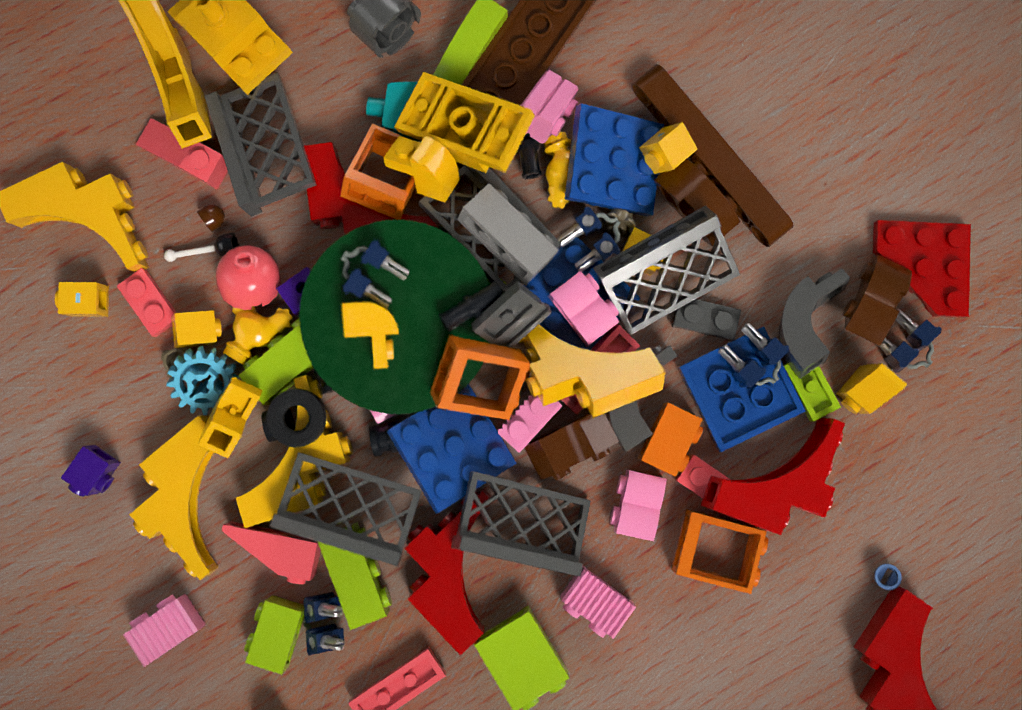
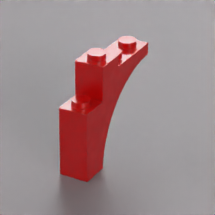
(324, 199)
(796, 484)
(442, 594)
(894, 650)

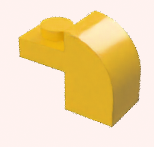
(429, 163)
(372, 320)
(229, 417)

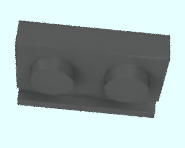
(511, 316)

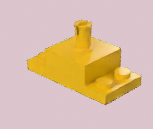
(233, 38)
(467, 122)

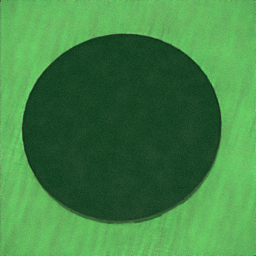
(437, 280)

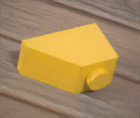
(870, 388)

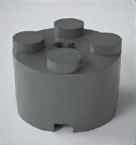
(383, 23)

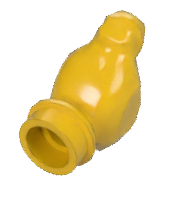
(557, 168)
(254, 331)

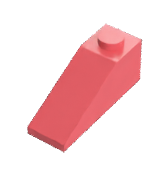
(194, 160)
(278, 550)

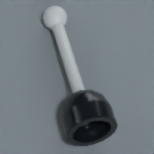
(222, 245)

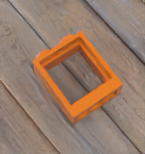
(369, 190)
(452, 368)
(687, 543)

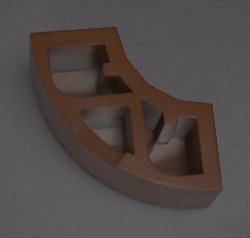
(690, 189)
(879, 294)
(570, 445)

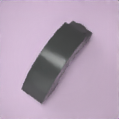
(796, 328)
(626, 420)

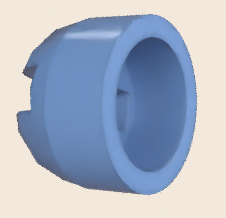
(893, 580)

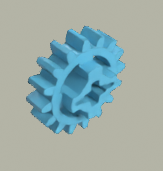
(189, 366)

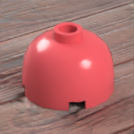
(247, 277)

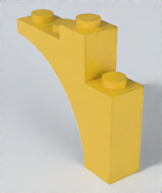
(172, 69)
(65, 196)
(596, 378)
(264, 500)
(173, 509)

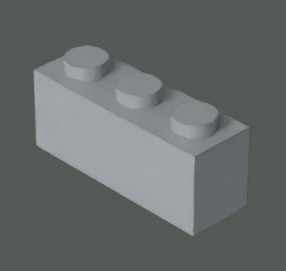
(507, 233)

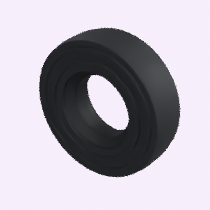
(276, 418)

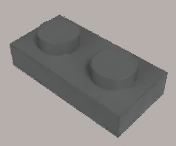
(708, 319)

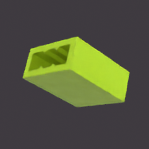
(522, 659)

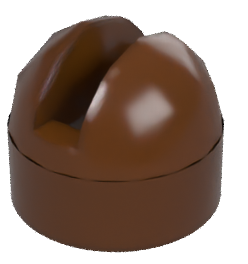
(212, 216)

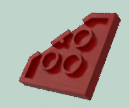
(936, 256)

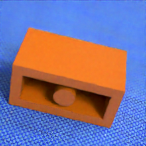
(671, 439)

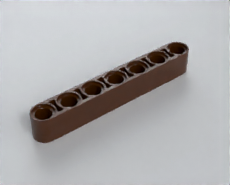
(724, 167)

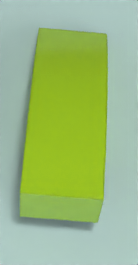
(471, 40)

